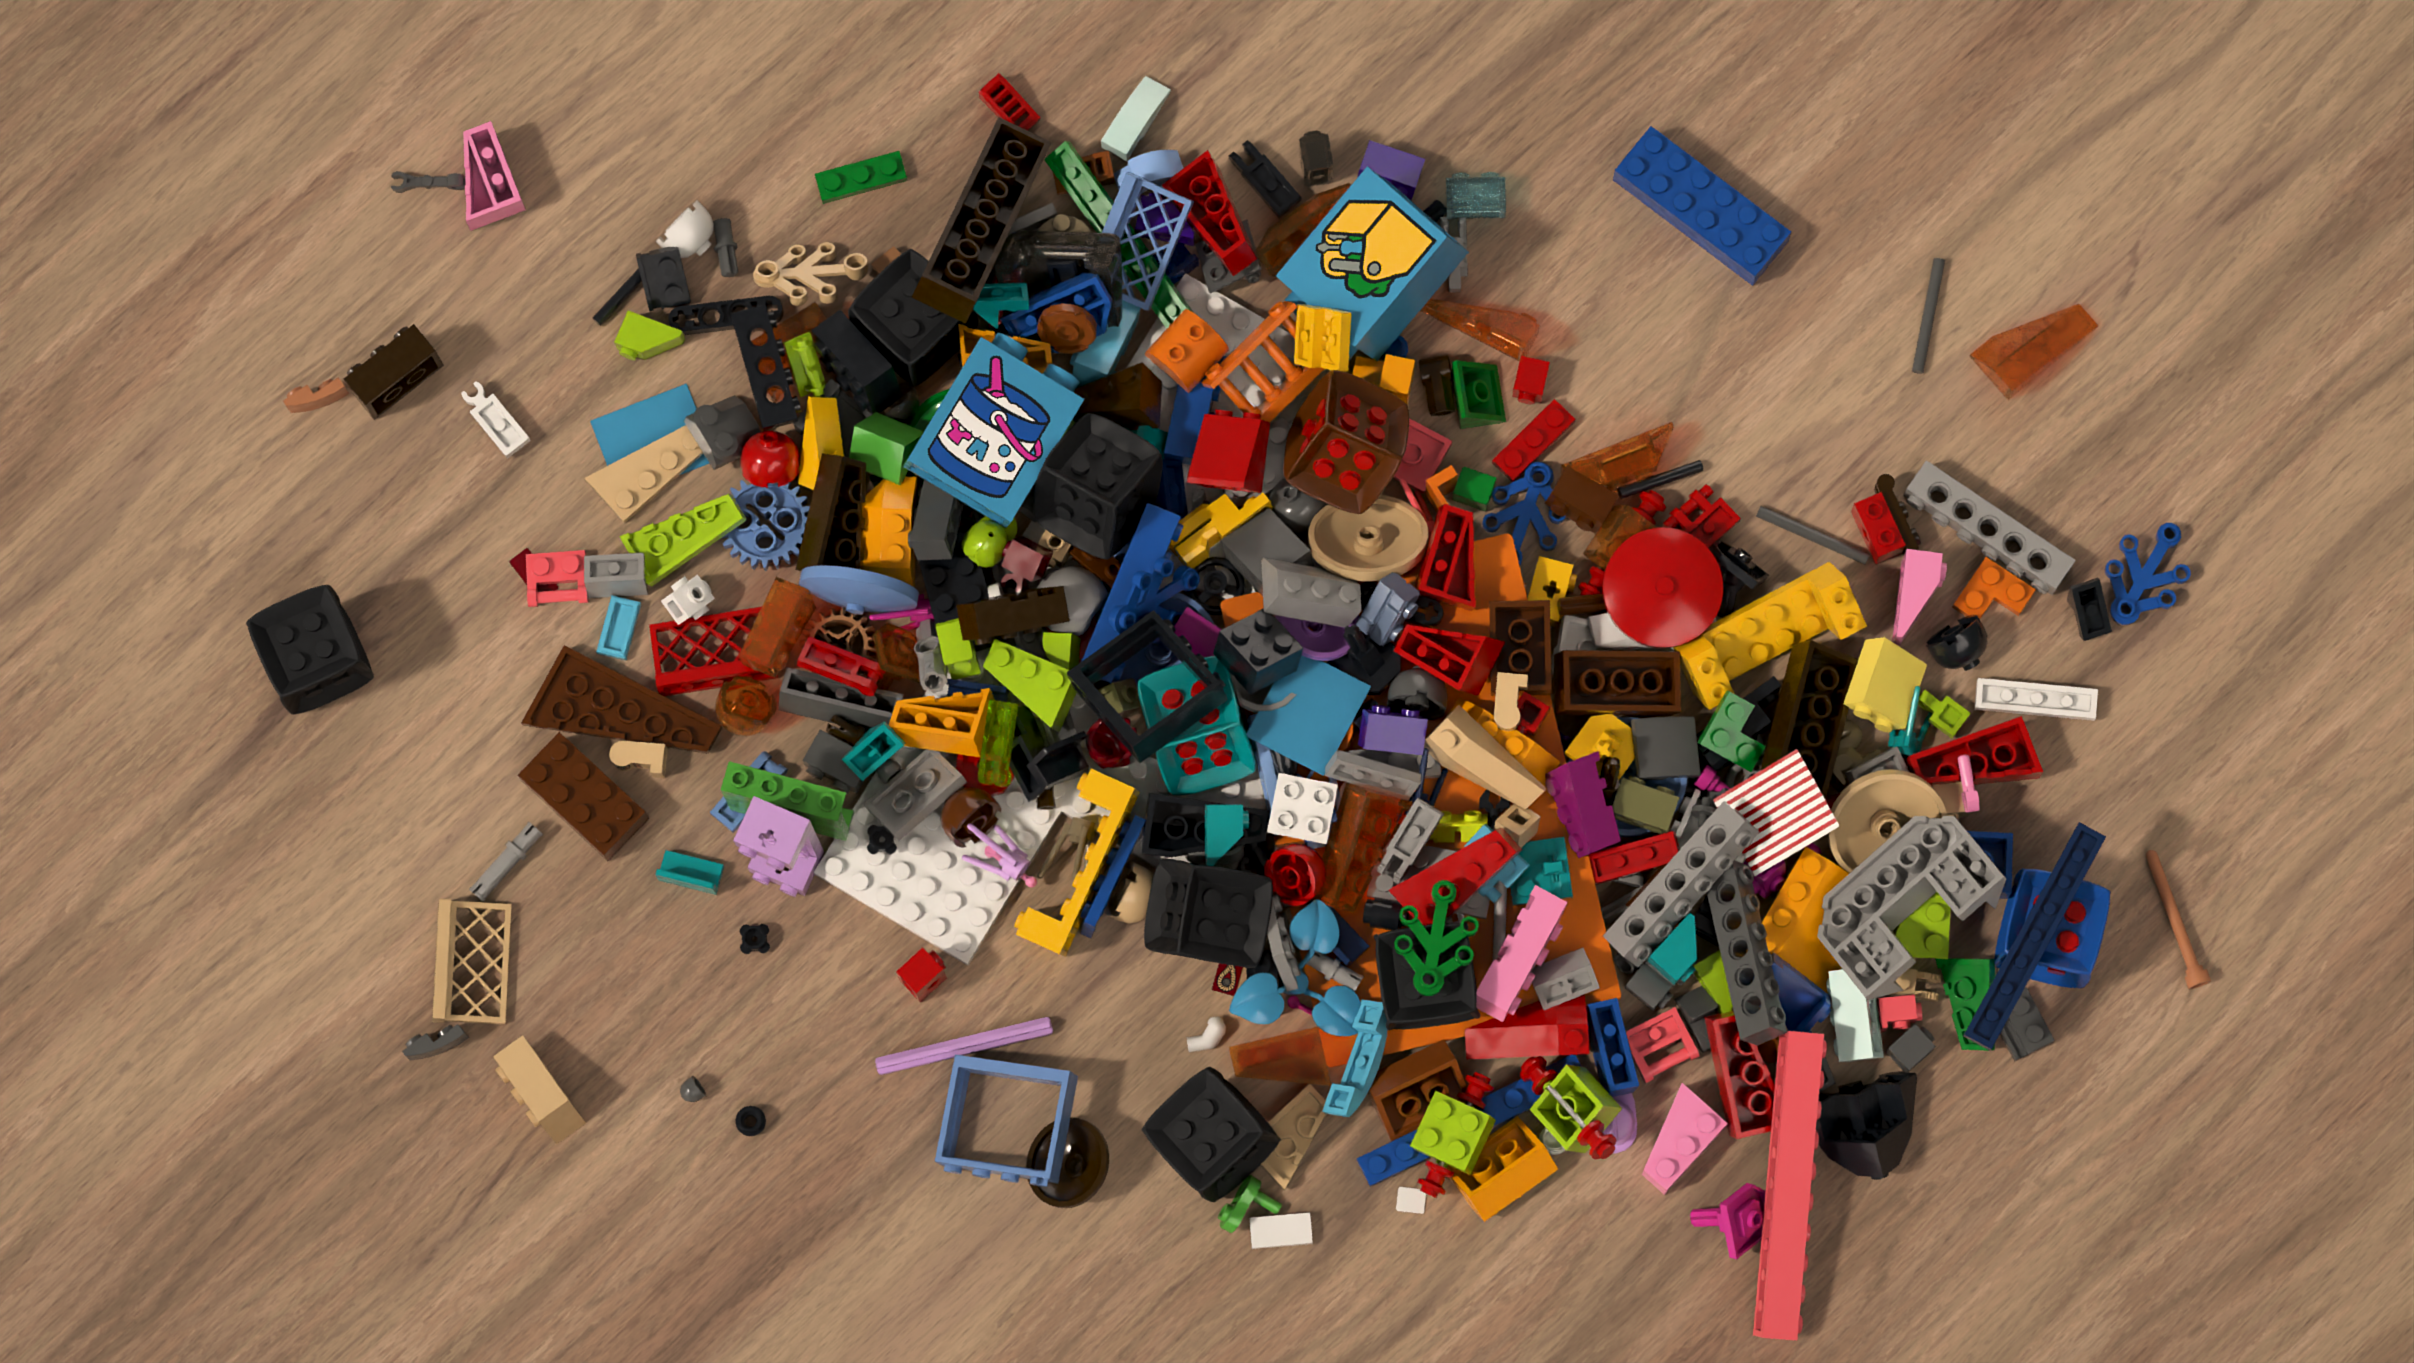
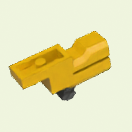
(1210, 523)

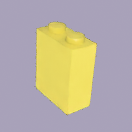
(1884, 684)

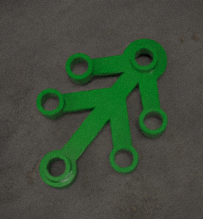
(1435, 942)

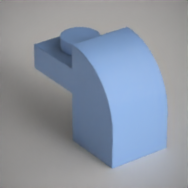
(1153, 166)

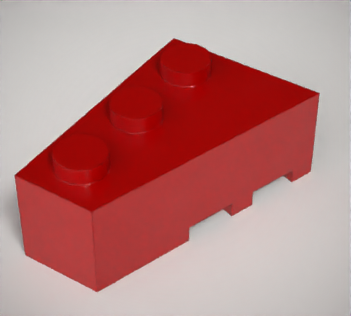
(1448, 561)
(1451, 656)

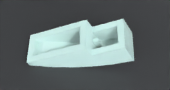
(1135, 118)

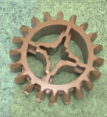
(857, 627)

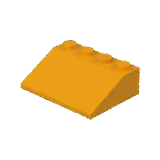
(1798, 912)

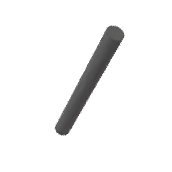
(1928, 316)
(1812, 535)

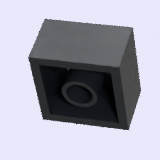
(1258, 651)

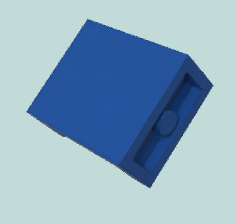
(1799, 997)

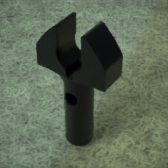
(1493, 813)

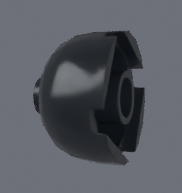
(1960, 644)

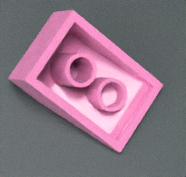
(1918, 580)

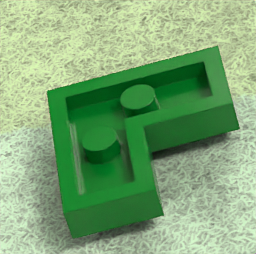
(1725, 736)

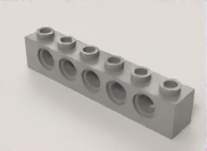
(1982, 512)
(1683, 870)

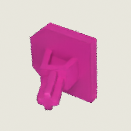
(1738, 1217)

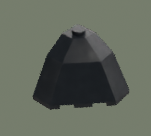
(1868, 1124)

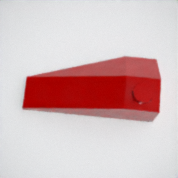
(1532, 1032)

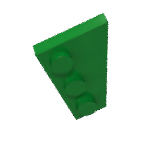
(1966, 985)

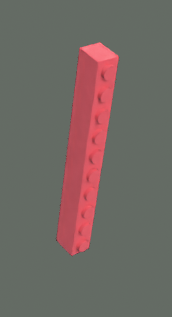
(1789, 1185)

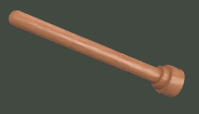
(2195, 973)

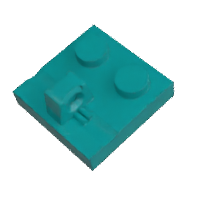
(1547, 870)

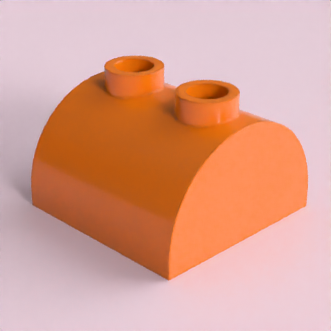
(1187, 350)

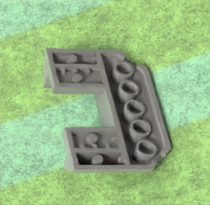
(1891, 885)

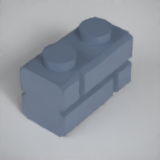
(1388, 609)

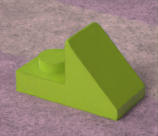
(956, 653)

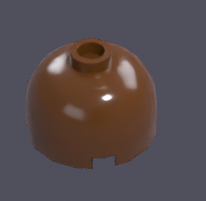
(967, 807)

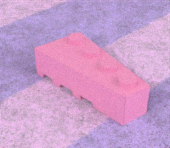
(1520, 954)

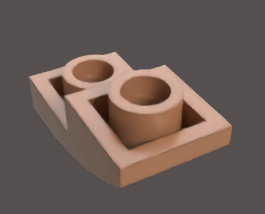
(305, 400)

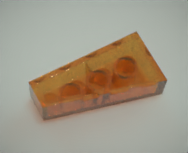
(1357, 843)

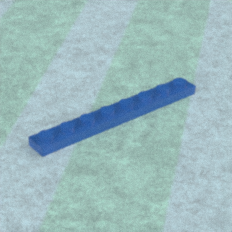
(1501, 1105)

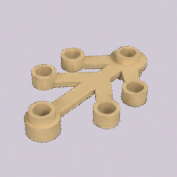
(776, 273)

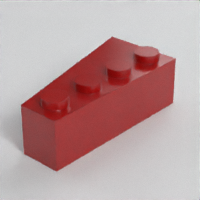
(1213, 212)
(1995, 756)

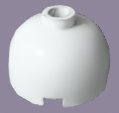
(689, 232)

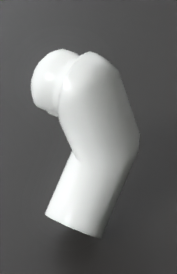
(1210, 1037)

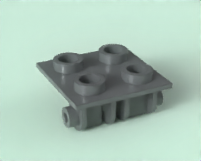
(1217, 274)

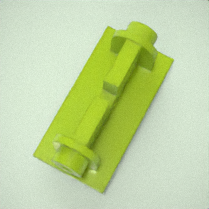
(805, 365)

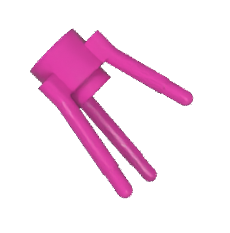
(920, 613)

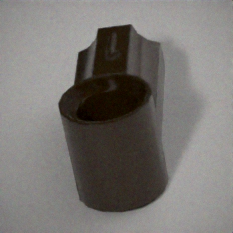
(1437, 379)

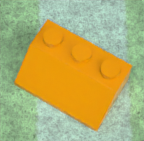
(1505, 1170)

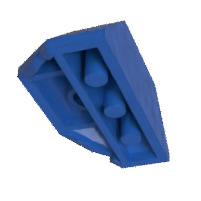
(1082, 290)

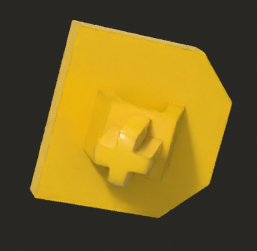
(1608, 737)

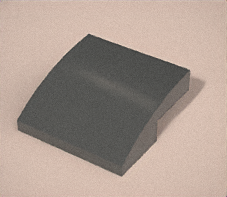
(1665, 748)

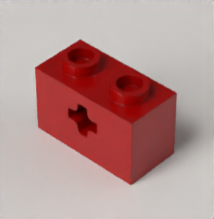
(1878, 528)
(922, 973)

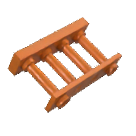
(1275, 397)

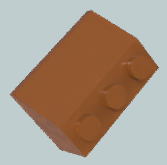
(1407, 1086)

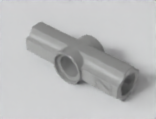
(931, 665)

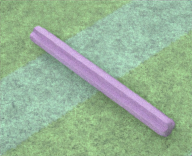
(964, 1045)

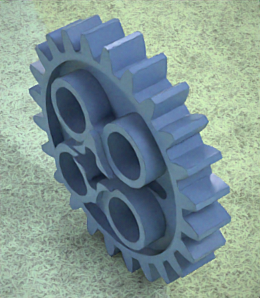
(784, 504)

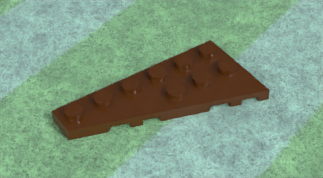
(602, 703)

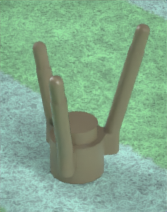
(1080, 833)

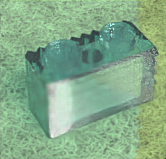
(1475, 196)

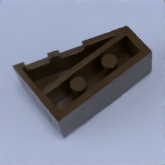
(1012, 613)

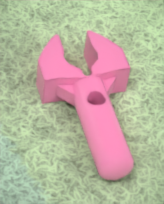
(1969, 795)

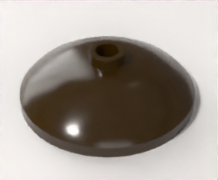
(1082, 1145)

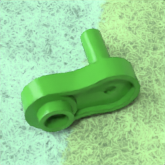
(1233, 1213)

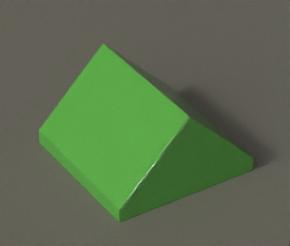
(884, 446)

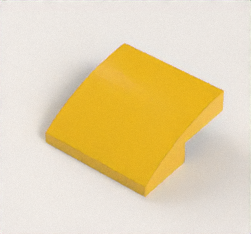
(1322, 337)

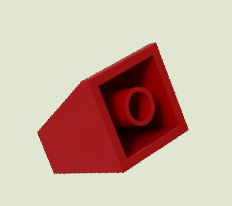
(1230, 452)

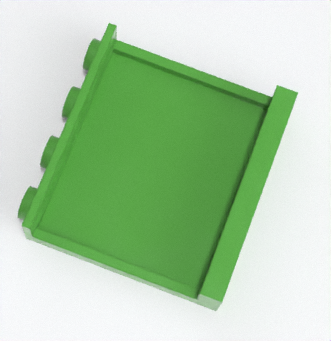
(806, 799)

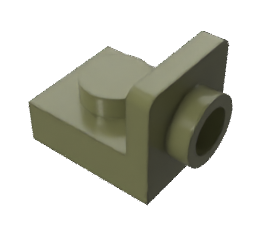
(1122, 695)

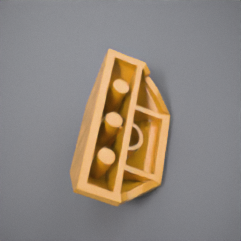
(887, 523)
(1521, 747)

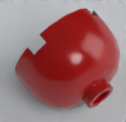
(770, 459)
(1296, 873)

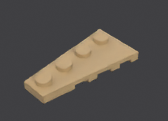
(644, 473)

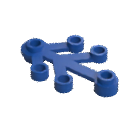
(1526, 509)
(2143, 577)
(1183, 579)

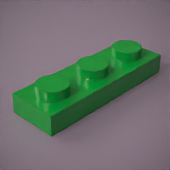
(861, 177)

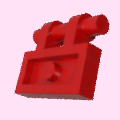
(1711, 524)

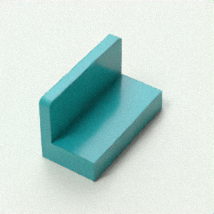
(690, 872)

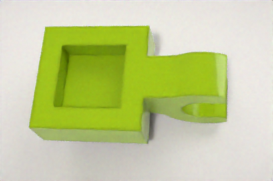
(1946, 715)

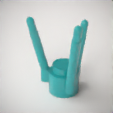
(1906, 740)

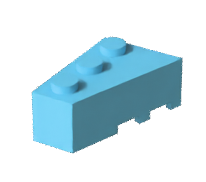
(1107, 349)

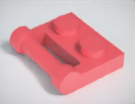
(555, 569)
(1655, 1035)

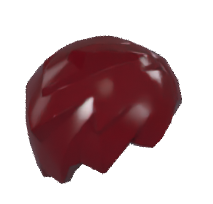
(1105, 746)

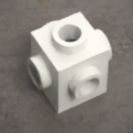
(688, 599)

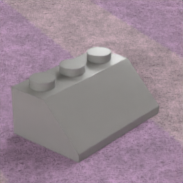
(1309, 593)

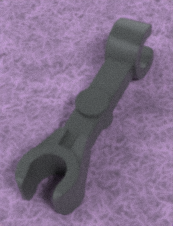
(451, 181)

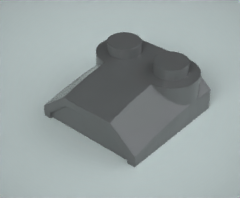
(722, 430)

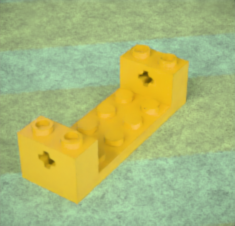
(1767, 629)
(1117, 799)

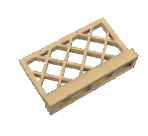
(445, 962)

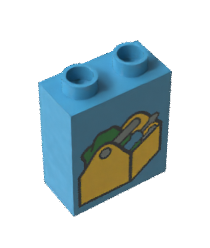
(1374, 260)

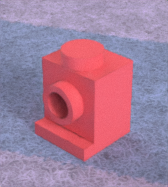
(1898, 1012)

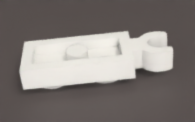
(496, 421)

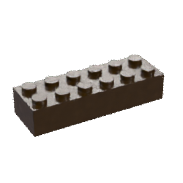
(1812, 709)

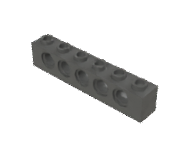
(1740, 967)

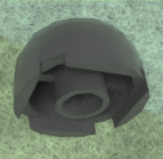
(1294, 507)
(1418, 691)

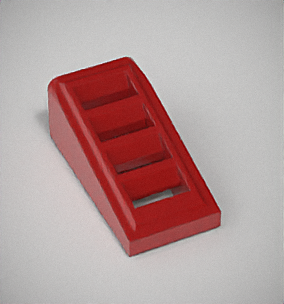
(992, 86)

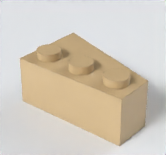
(538, 1090)

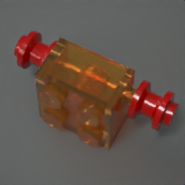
(1618, 527)

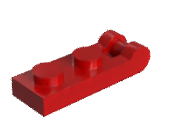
(840, 665)

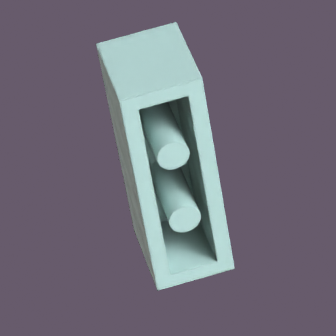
(1854, 1020)

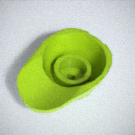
(982, 548)

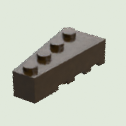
(835, 515)

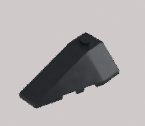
(1177, 826)

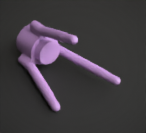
(1013, 863)

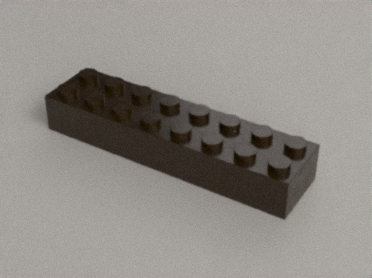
(981, 220)

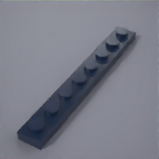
(2034, 936)

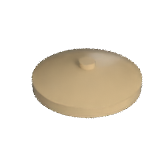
(1369, 544)
(1875, 810)

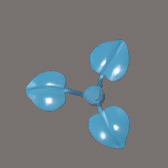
(1260, 998)

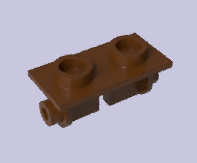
(1103, 569)

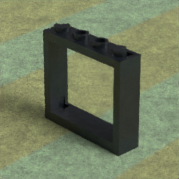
(1124, 647)

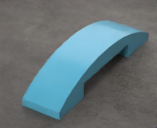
(1363, 1061)

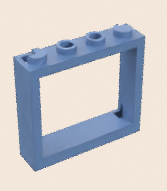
(954, 1108)

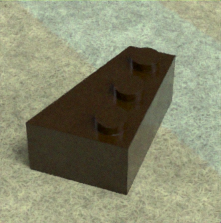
(1124, 397)

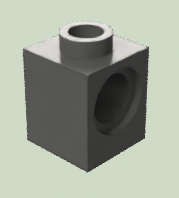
(1911, 1048)

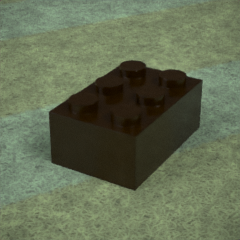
(393, 371)

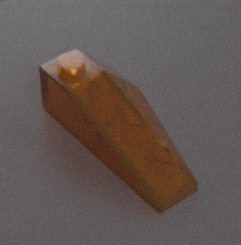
(1497, 328)
(2027, 350)

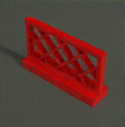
(709, 675)

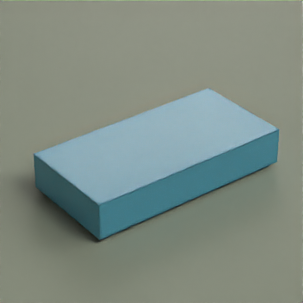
(618, 627)

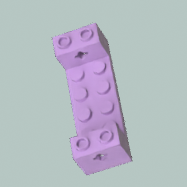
(776, 841)

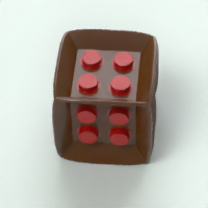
(1346, 442)

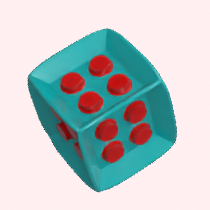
(1212, 749)

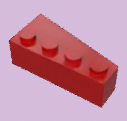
(1467, 869)
(1741, 1077)

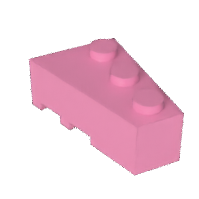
(489, 181)
(1683, 1138)

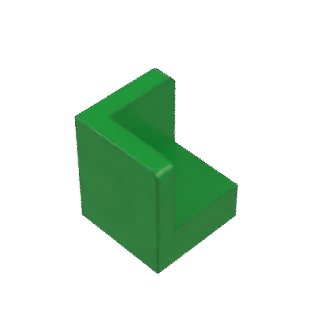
(1474, 488)

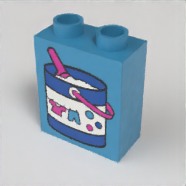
(995, 429)

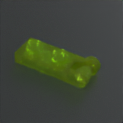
(997, 743)

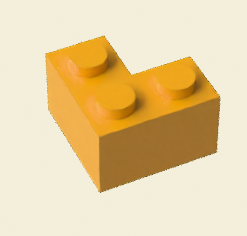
(1393, 374)

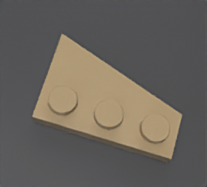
(1296, 1128)

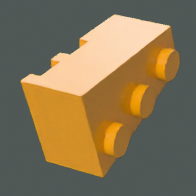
(943, 723)

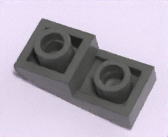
(424, 1047)

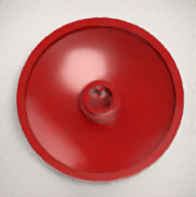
(1662, 587)

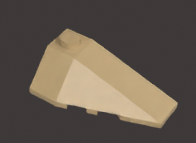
(1474, 754)

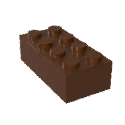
(1617, 683)
(583, 796)

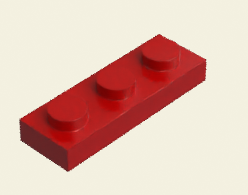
(1533, 440)
(1633, 857)

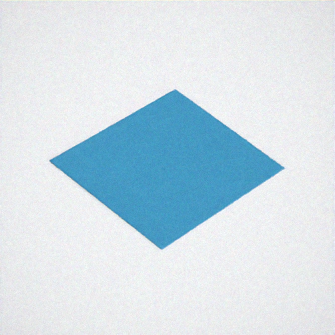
(644, 423)
(1315, 719)

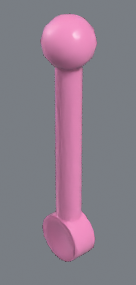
(1029, 880)

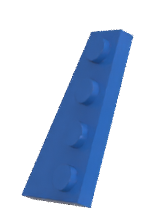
(1105, 884)

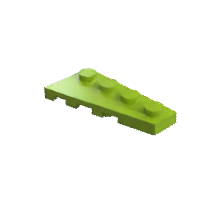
(683, 536)

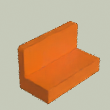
(1440, 485)

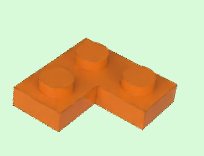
(1990, 584)

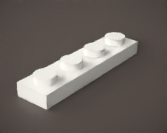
(2036, 699)

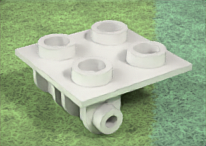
(1302, 808)

